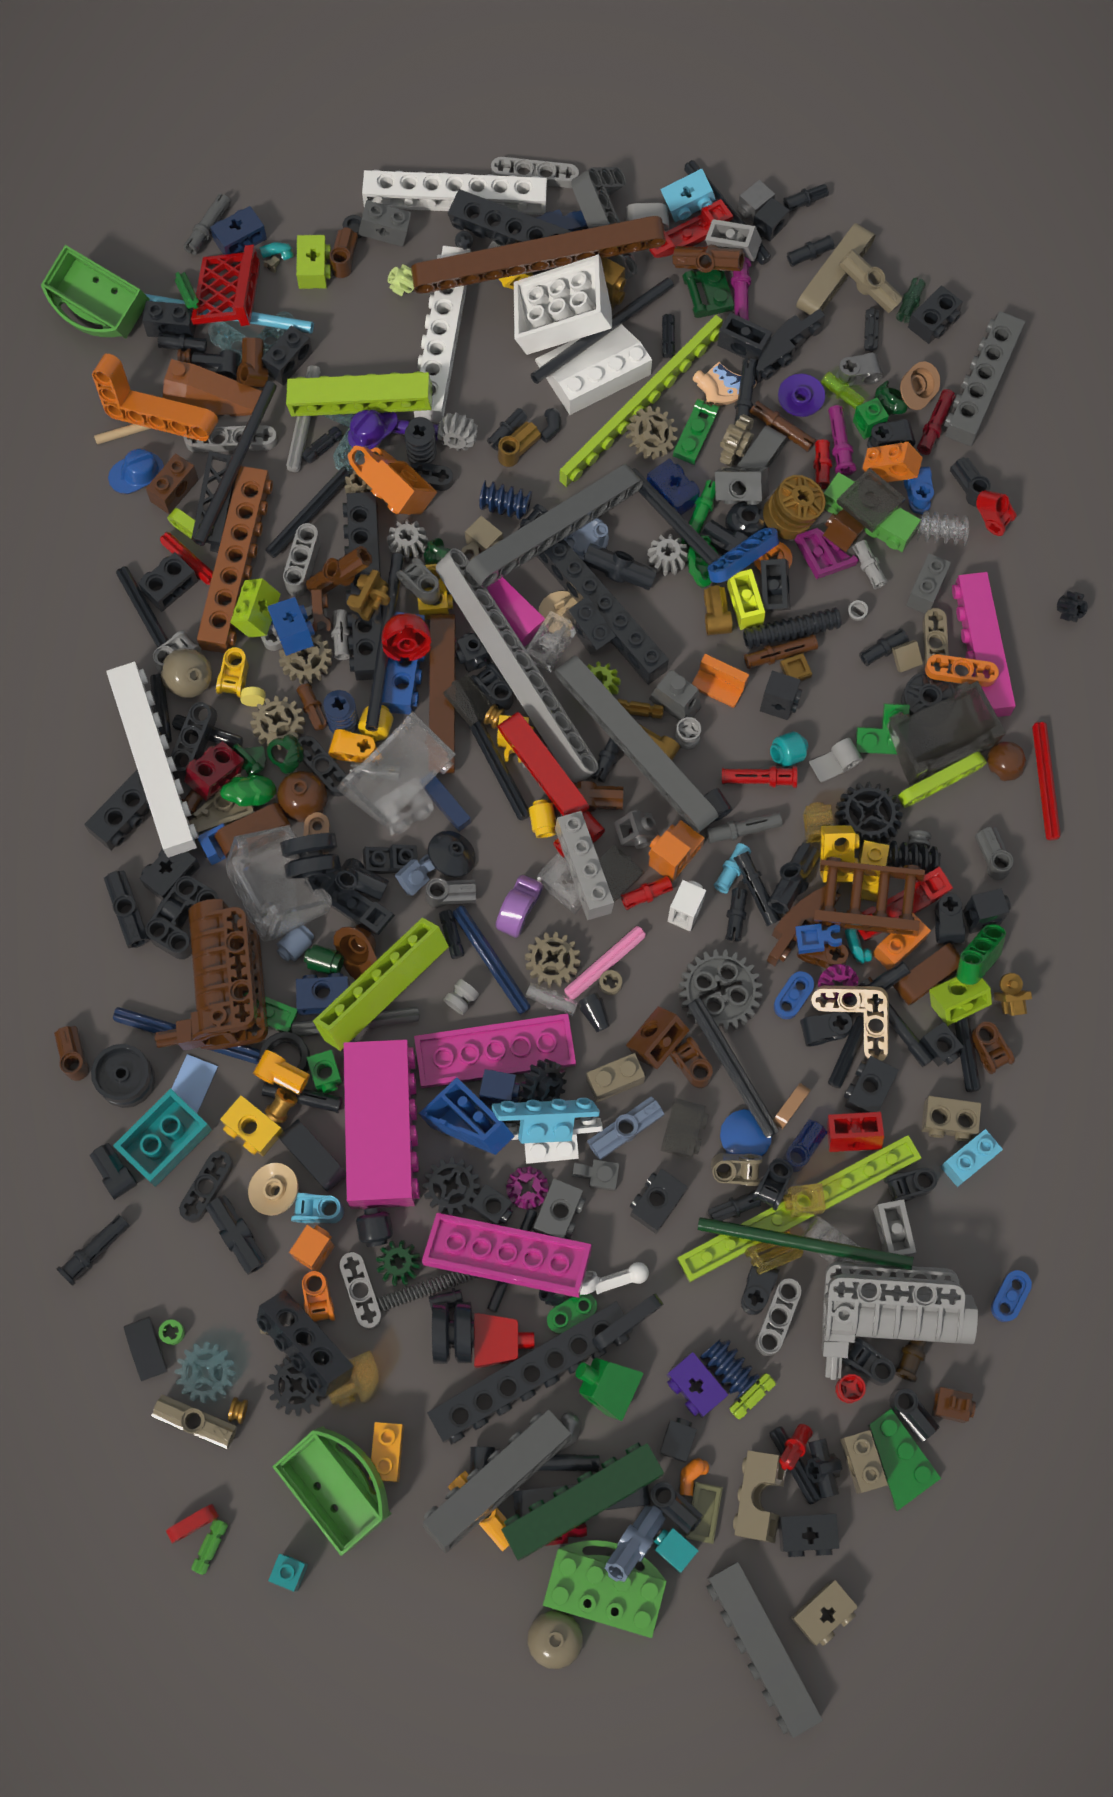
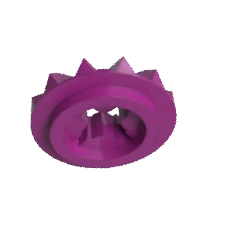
(839, 973)
(528, 1200)

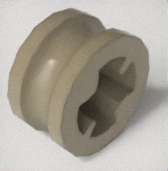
(606, 988)

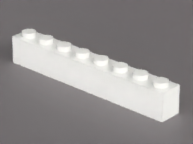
(151, 759)

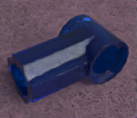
(806, 1143)

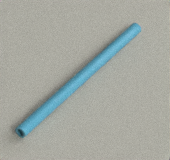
(256, 318)

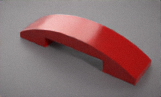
(694, 230)
(926, 893)

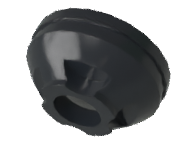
(735, 522)

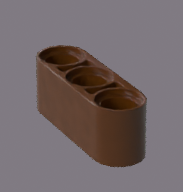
(263, 819)
(928, 974)

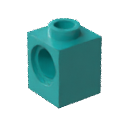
(674, 1549)
(288, 1572)

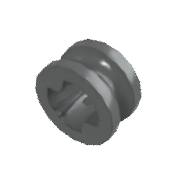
(919, 838)

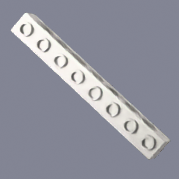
(438, 190)
(444, 343)

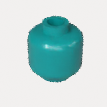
(789, 749)

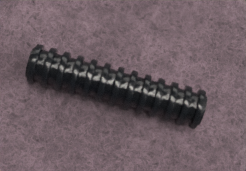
(792, 628)

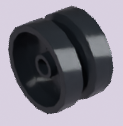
(311, 856)
(126, 1061)
(452, 1332)

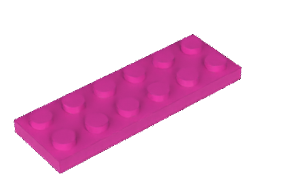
(495, 1047)
(507, 1254)

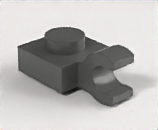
(601, 1174)

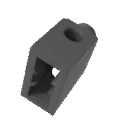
(676, 695)

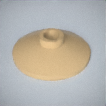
(264, 1184)

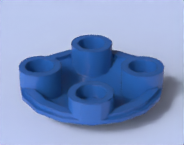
(743, 1135)

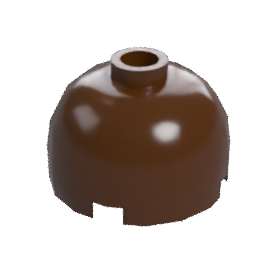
(301, 795)

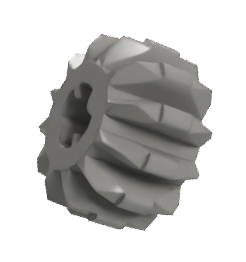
(457, 431)
(416, 539)
(663, 546)

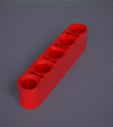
(542, 765)

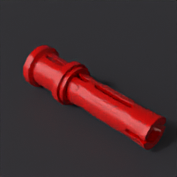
(773, 772)

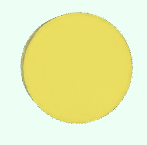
(252, 696)

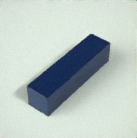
(447, 804)

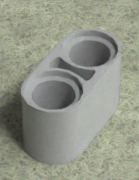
(643, 210)

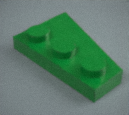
(902, 1460)

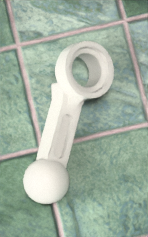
(635, 1273)

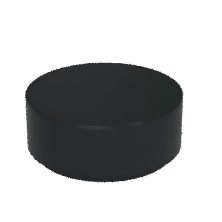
(353, 222)

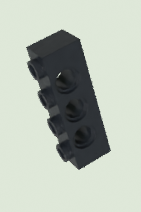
(118, 806)
(302, 1329)

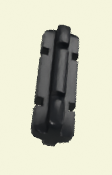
(871, 329)
(668, 335)
(322, 444)
(451, 934)

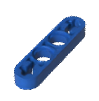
(743, 555)

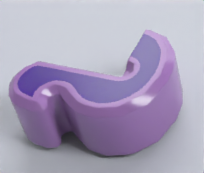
(518, 905)

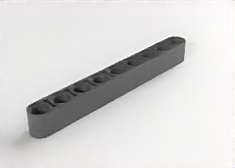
(553, 526)
(636, 744)

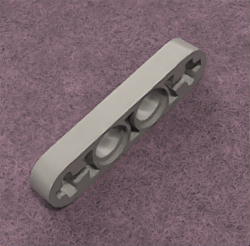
(535, 168)
(230, 443)

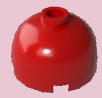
(406, 637)

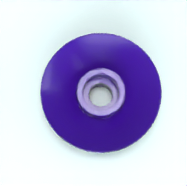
(803, 387)

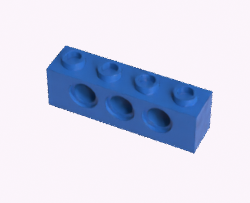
(397, 699)

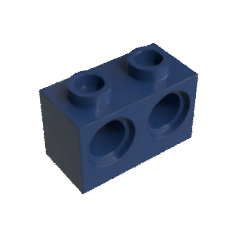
(498, 1088)

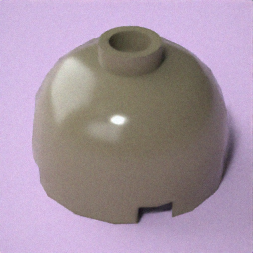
(186, 673)
(555, 1639)

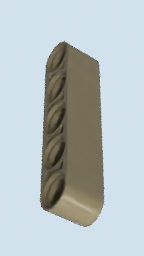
(831, 275)

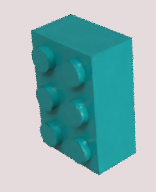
(162, 1137)

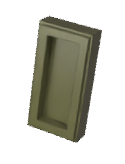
(707, 1501)

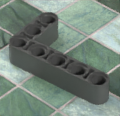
(592, 193)

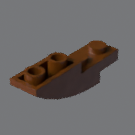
(798, 915)

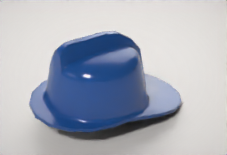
(134, 471)

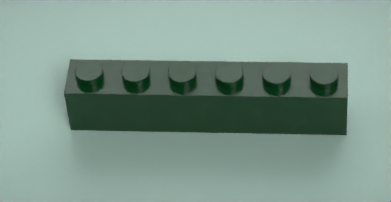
(581, 1502)

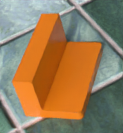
(720, 681)

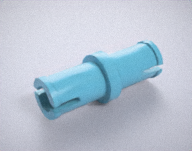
(730, 869)

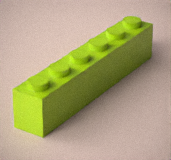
(356, 393)
(381, 983)

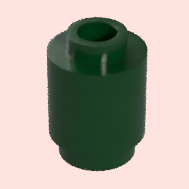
(323, 959)

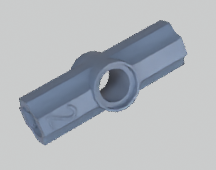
(612, 1138)
(635, 1543)

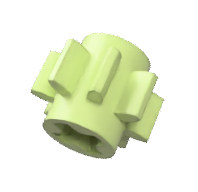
(401, 280)

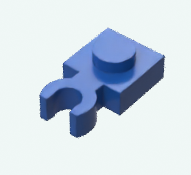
(812, 938)

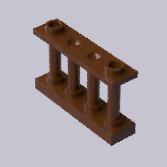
(879, 921)

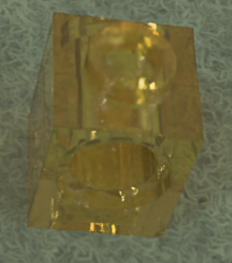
(814, 817)
(816, 1197)

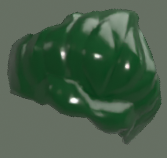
(888, 399)
(435, 551)
(293, 757)
(253, 758)

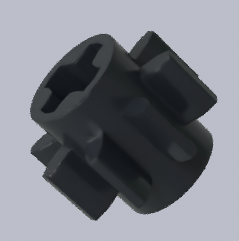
(1072, 606)

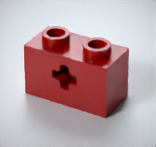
(855, 1131)

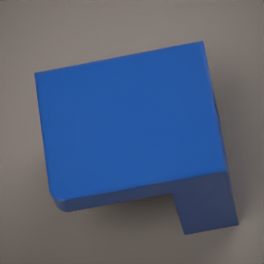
(211, 846)

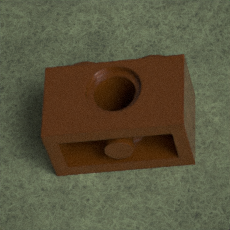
(172, 483)
(657, 1037)

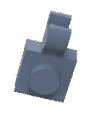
(414, 875)

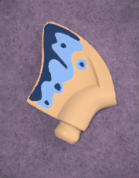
(719, 385)

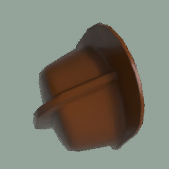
(358, 949)

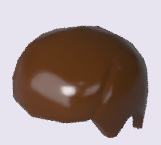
(1006, 760)

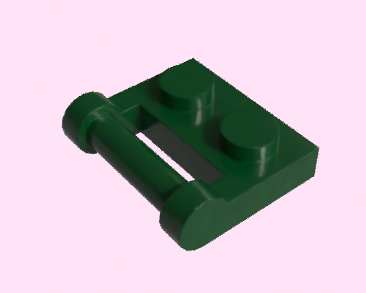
(715, 290)

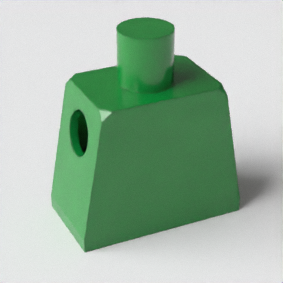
(608, 1386)

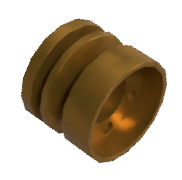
(794, 506)

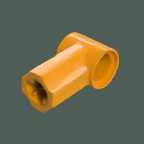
(276, 1070)

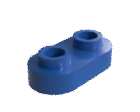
(793, 996)
(1011, 1297)

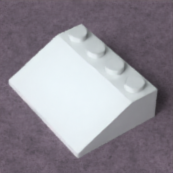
(561, 305)
(599, 370)

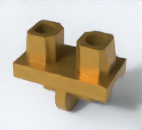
(371, 596)
(1013, 997)

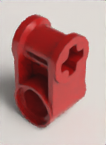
(995, 511)

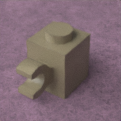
(481, 536)

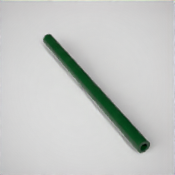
(805, 1243)

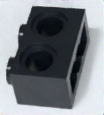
(933, 312)
(287, 355)
(172, 585)

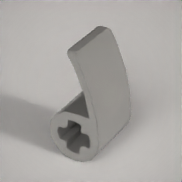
(840, 759)

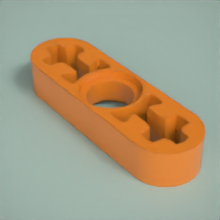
(970, 664)

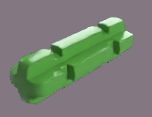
(209, 1546)

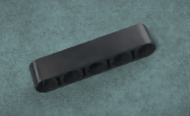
(526, 1498)

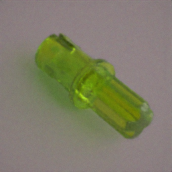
(842, 390)

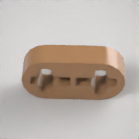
(791, 1105)

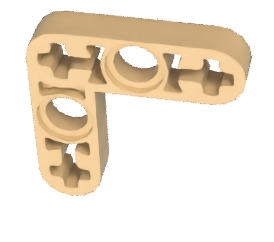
(864, 1005)

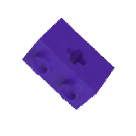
(711, 1391)

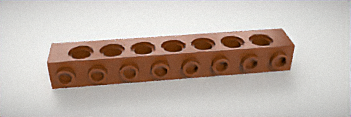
(248, 481)

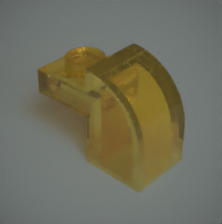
(365, 1381)

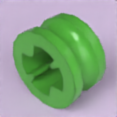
(175, 1324)

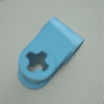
(311, 1207)

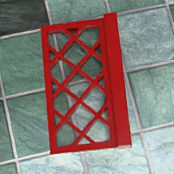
(243, 286)

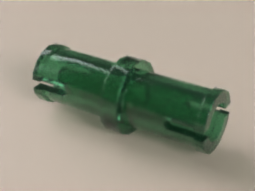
(910, 300)

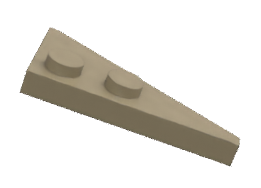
(218, 812)

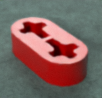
(192, 1523)

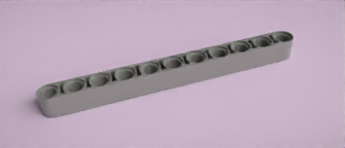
(517, 668)

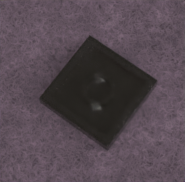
(870, 500)

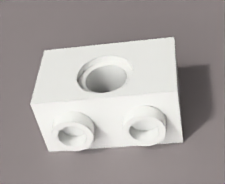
(687, 905)

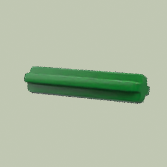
(186, 290)

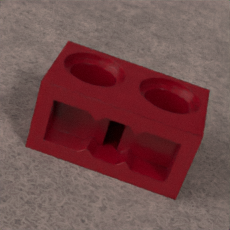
(213, 770)

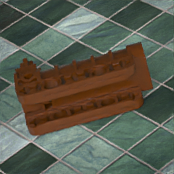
(221, 979)

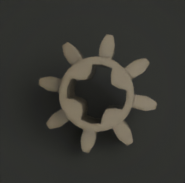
(353, 482)

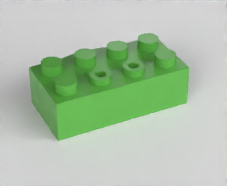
(74, 282)
(342, 1483)
(585, 1577)

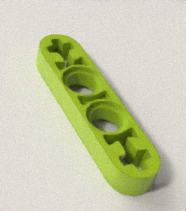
(941, 779)

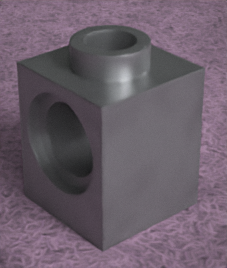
(754, 199)

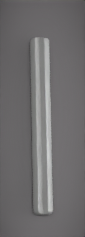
(300, 431)

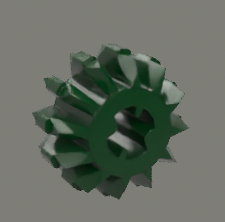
(393, 1270)

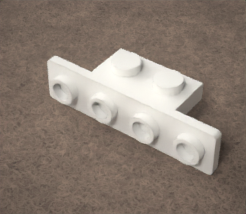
(558, 1150)

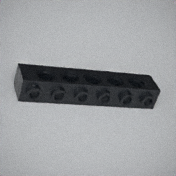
(468, 204)

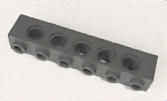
(965, 428)

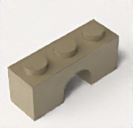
(759, 1473)

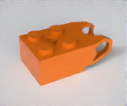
(393, 481)

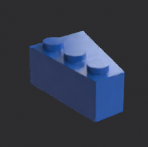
(466, 1118)

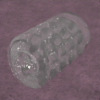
(943, 528)

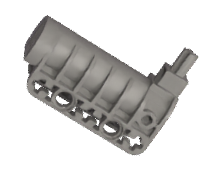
(892, 1308)

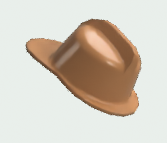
(920, 385)

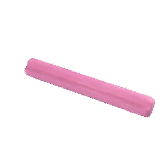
(604, 963)

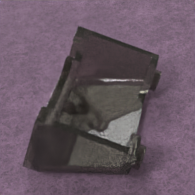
(945, 732)

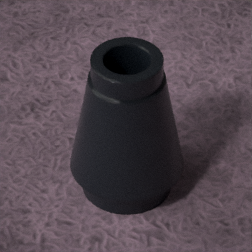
(595, 1011)

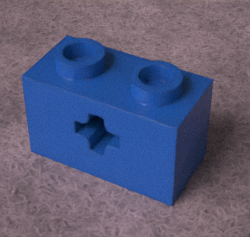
(291, 625)

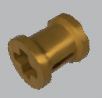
(280, 1106)

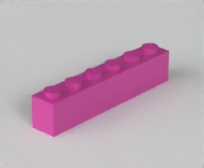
(983, 636)

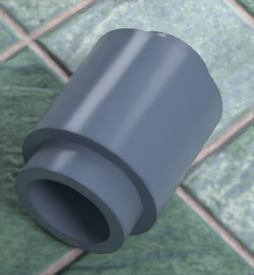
(295, 943)

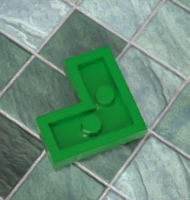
(879, 739)

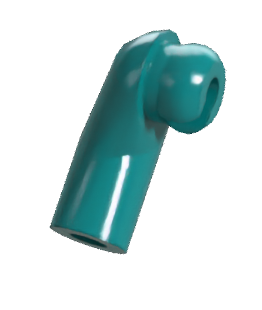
(276, 248)
(854, 944)

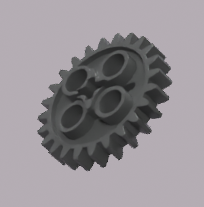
(710, 969)

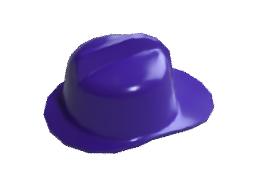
(371, 427)

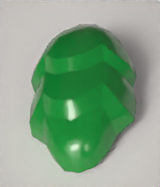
(698, 567)
(249, 790)

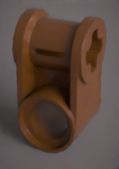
(824, 958)
(993, 1048)
(689, 1058)

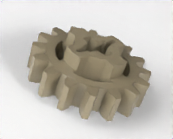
(653, 421)
(736, 440)
(317, 655)
(273, 713)
(561, 952)

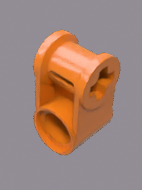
(318, 1300)

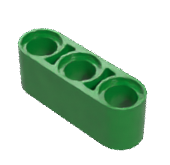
(981, 954)

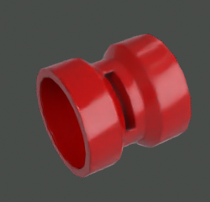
(854, 1388)

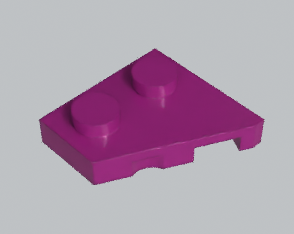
(822, 554)

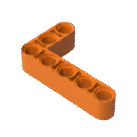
(145, 409)

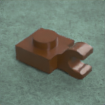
(319, 603)

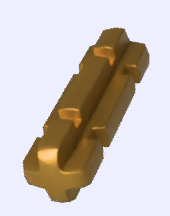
(642, 709)

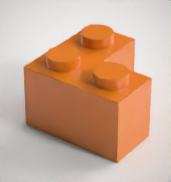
(674, 850)

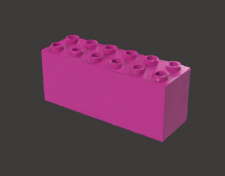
(380, 1124)

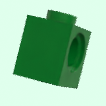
(868, 415)
(317, 1063)

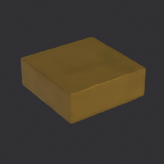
(796, 667)

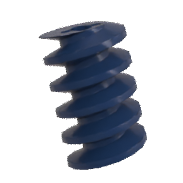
(504, 500)
(341, 711)
(729, 1367)

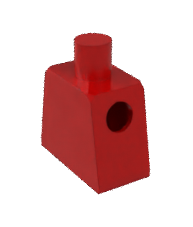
(498, 1340)

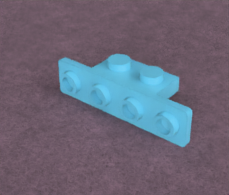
(547, 1119)

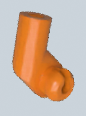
(690, 1473)

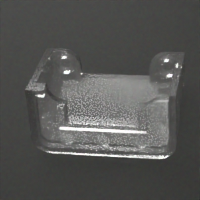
(397, 770)
(260, 881)

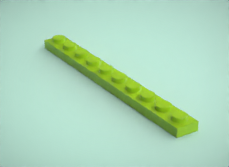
(647, 394)
(835, 1190)

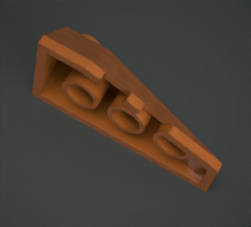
(208, 390)

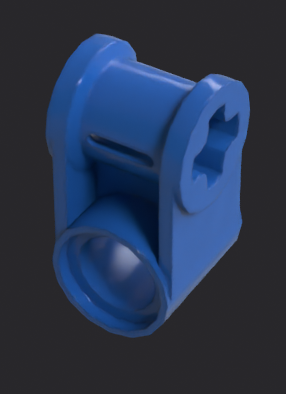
(920, 491)

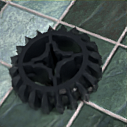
(853, 801)

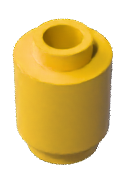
(542, 819)

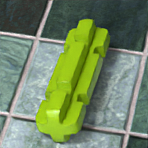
(752, 1396)

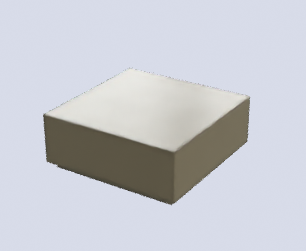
(907, 656)

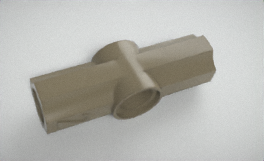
(861, 272)
(178, 1415)

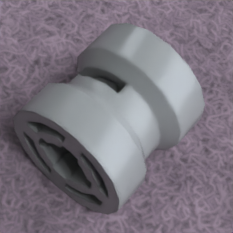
(688, 727)
(461, 997)

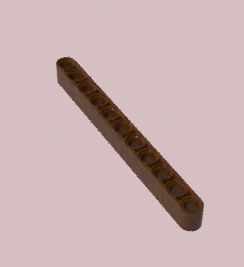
(537, 254)

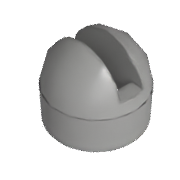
(861, 607)

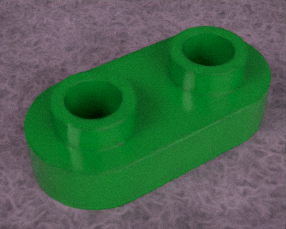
(571, 1312)

